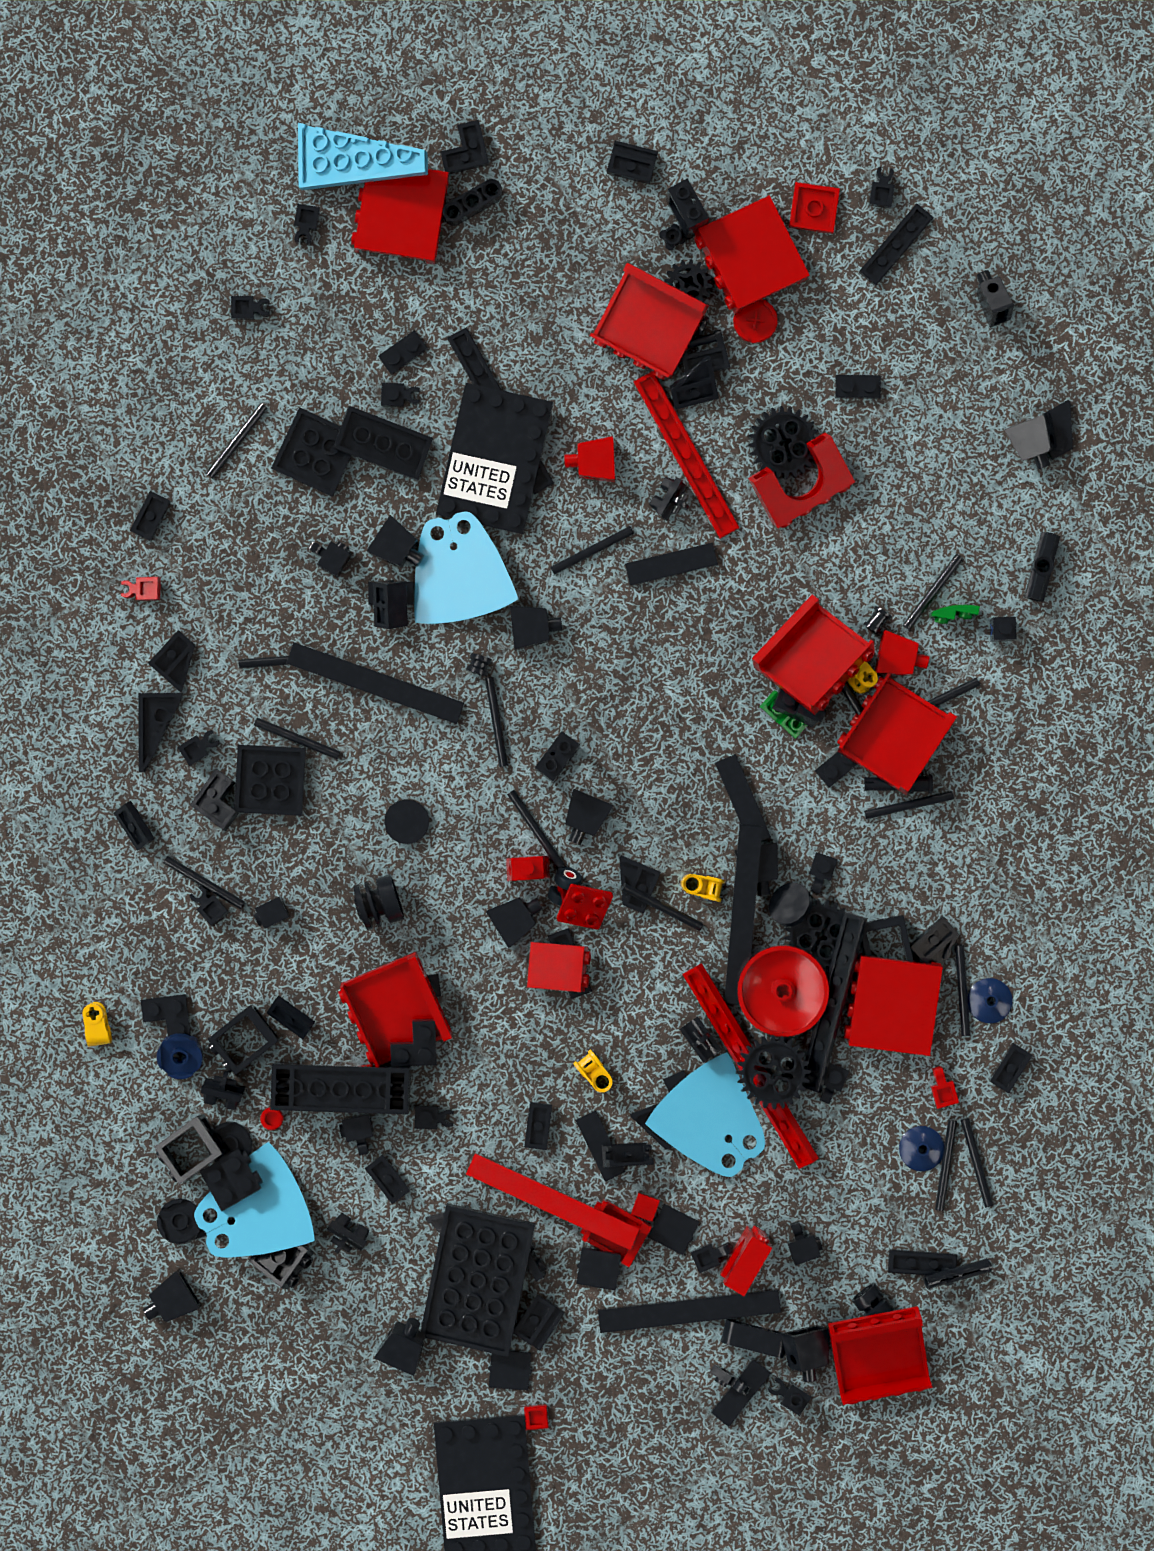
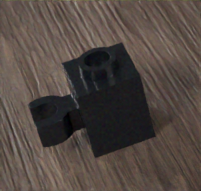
(333, 558)
(358, 1129)
(803, 1247)
(792, 1396)

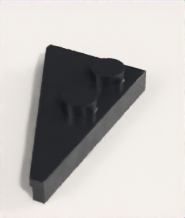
(154, 717)

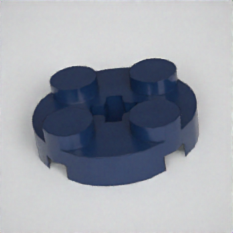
(180, 1043)

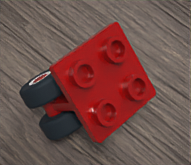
(578, 903)

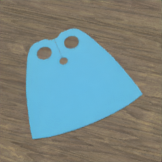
(459, 581)
(704, 1111)
(264, 1221)

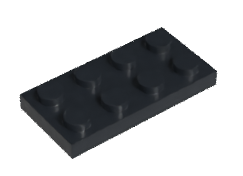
(382, 443)

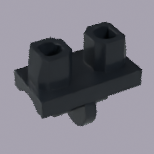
(673, 500)
(700, 1039)
(223, 1088)
(355, 1239)

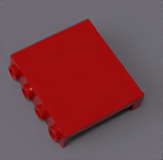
(402, 216)
(750, 254)
(649, 322)
(813, 656)
(895, 734)
(388, 1001)
(893, 1005)
(879, 1355)

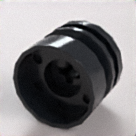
(378, 902)

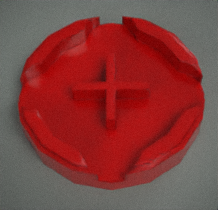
(756, 322)

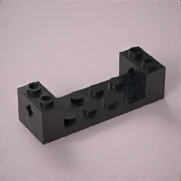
(340, 1088)

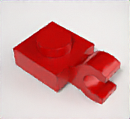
(944, 1091)

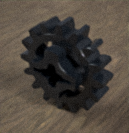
(697, 288)

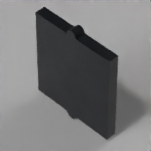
(673, 1229)
(598, 1268)
(510, 1371)

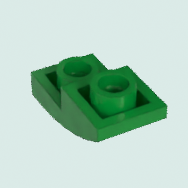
(948, 613)
(789, 724)

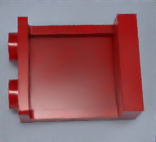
(558, 967)
(627, 1255)

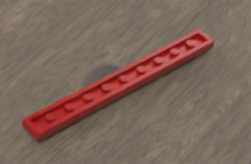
(736, 1043)

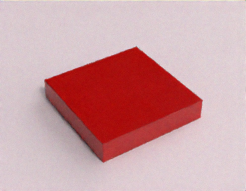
(814, 208)

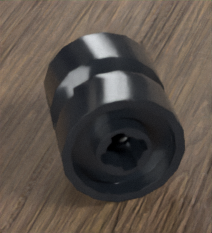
(869, 1294)

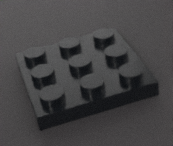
(309, 453)
(270, 780)

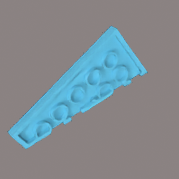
(345, 159)

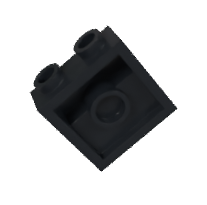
(789, 706)
(231, 1179)
(284, 1265)

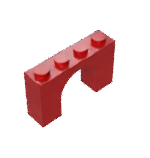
(832, 479)
(746, 1259)

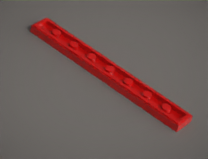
(686, 455)
(553, 1201)

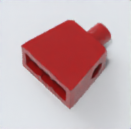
(594, 460)
(898, 655)
(527, 868)

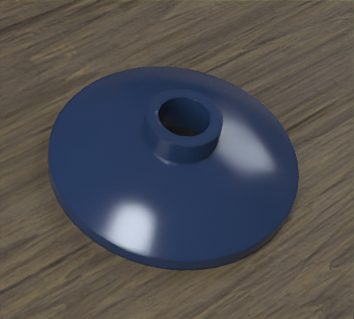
(978, 1000)
(913, 1140)

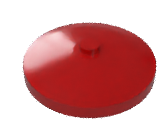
(783, 991)

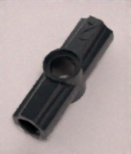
(1045, 552)

